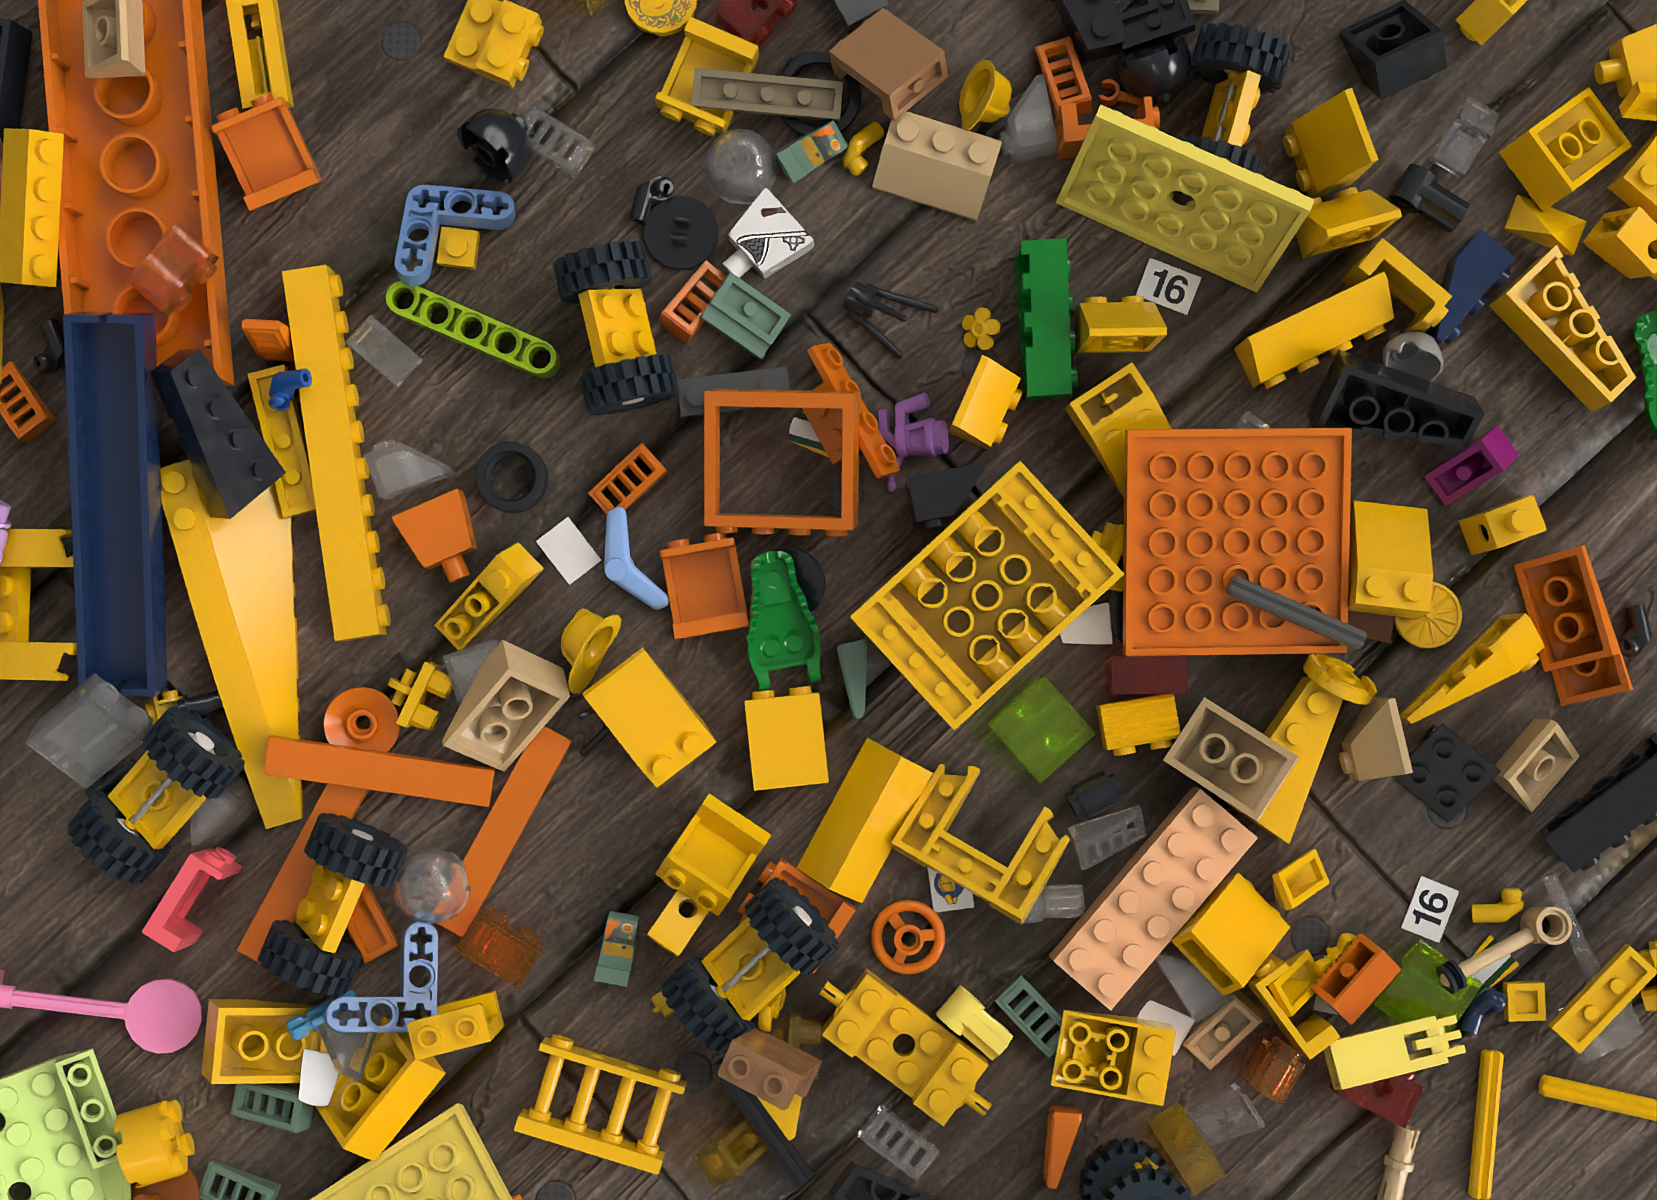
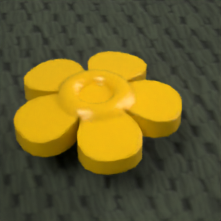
(980, 329)

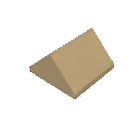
(113, 38)
(1535, 762)

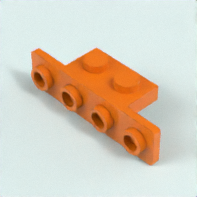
(828, 421)

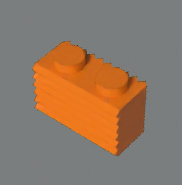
(1356, 978)

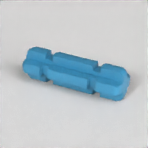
(299, 1026)

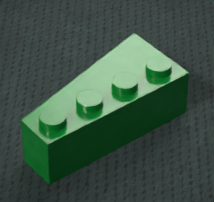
(1044, 319)

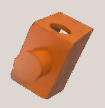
(440, 533)

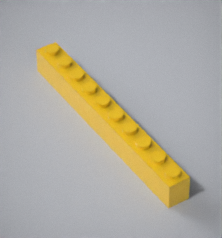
(335, 454)

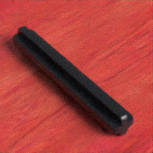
(768, 1130)

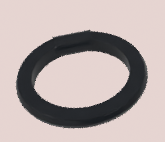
(818, 57)

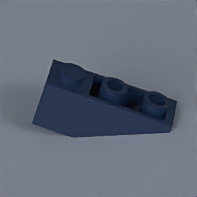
(1467, 278)

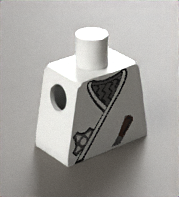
(766, 238)

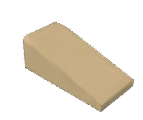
(1223, 1030)

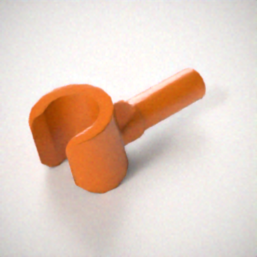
(1119, 96)

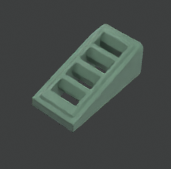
(853, 666)
(1010, 993)
(295, 1114)
(255, 1183)

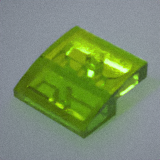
(1041, 728)
(1418, 991)

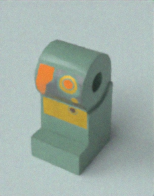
(810, 151)
(618, 949)

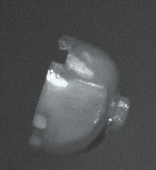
(741, 180)
(431, 886)

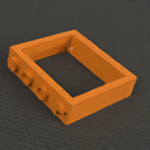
(764, 523)

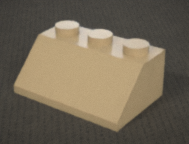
(936, 165)

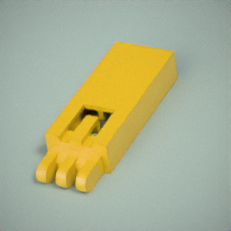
(259, 61)

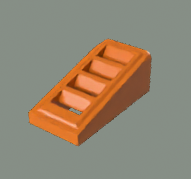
(1077, 94)
(677, 325)
(269, 339)
(37, 423)
(618, 472)
(1060, 1135)

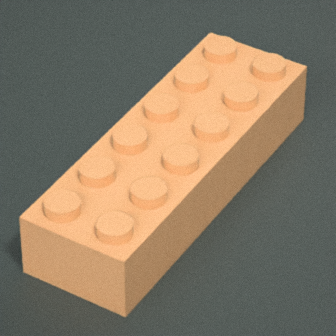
(1152, 897)

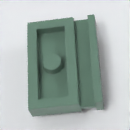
(745, 315)

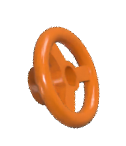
(897, 963)

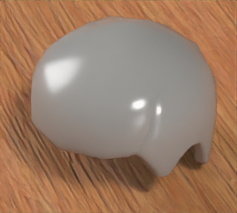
(1414, 354)

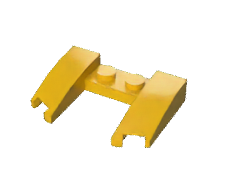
(18, 656)
(1007, 890)

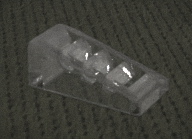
(579, 156)
(1095, 839)
(874, 1124)

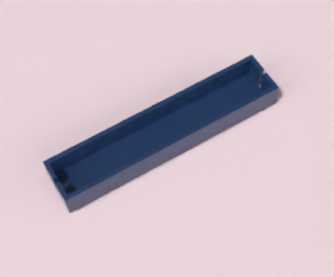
(116, 499)

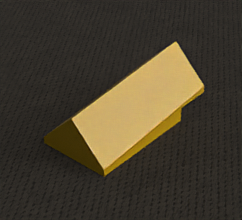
(863, 820)

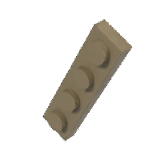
(767, 94)

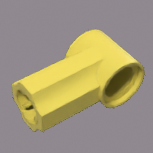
(967, 1017)

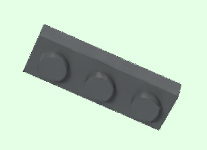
(692, 389)

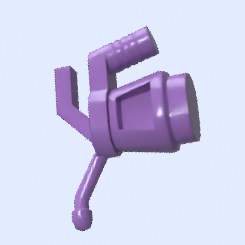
(921, 438)

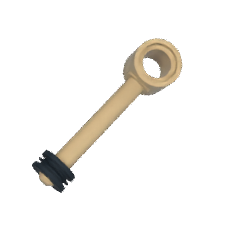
(1454, 975)

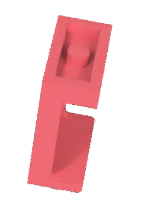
(168, 921)

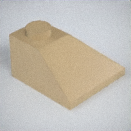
(1376, 743)

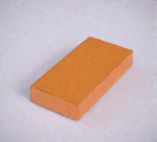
(370, 927)

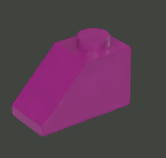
(1472, 465)

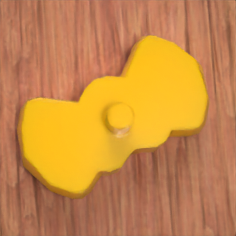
(1332, 953)
(771, 1011)

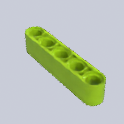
(460, 317)

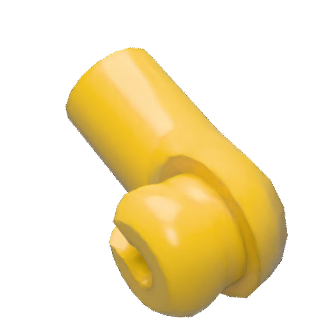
(857, 146)
(1499, 912)

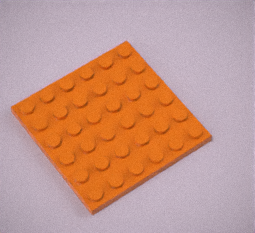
(1227, 507)

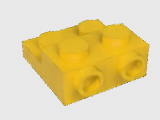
(495, 40)

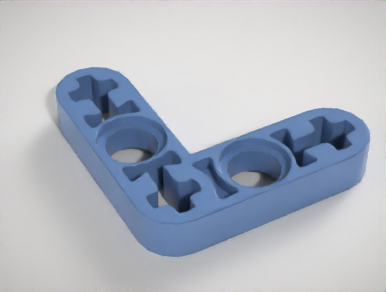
(432, 217)
(409, 994)

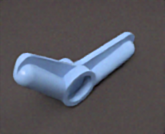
(620, 566)

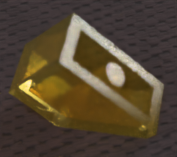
(1187, 1148)
(730, 1152)

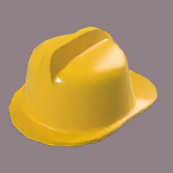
(984, 95)
(585, 645)

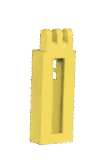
(1384, 1054)

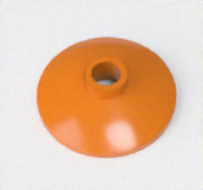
(342, 716)

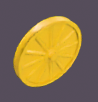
(1438, 625)

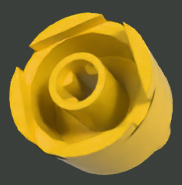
(153, 1143)

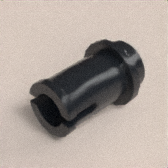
(203, 704)

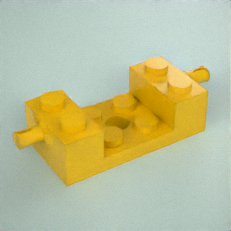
(938, 1070)

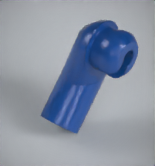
(284, 386)

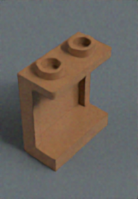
(890, 61)
(769, 1067)

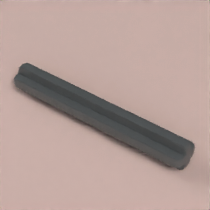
(1296, 612)

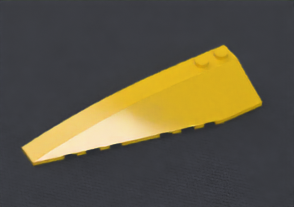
(246, 617)

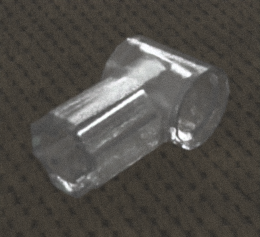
(1057, 902)

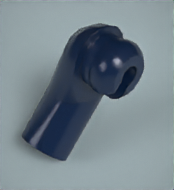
(1481, 1003)

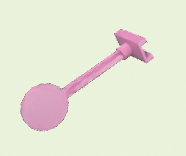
(158, 1016)

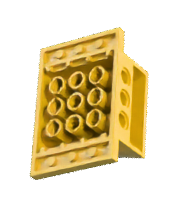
(987, 595)

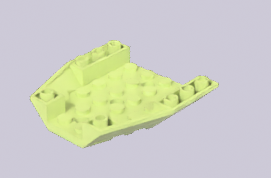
(60, 1132)

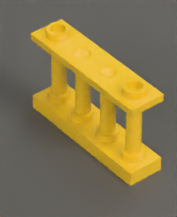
(574, 1131)

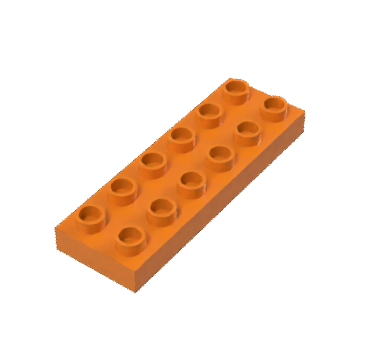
(135, 168)

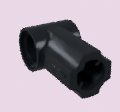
(1420, 193)

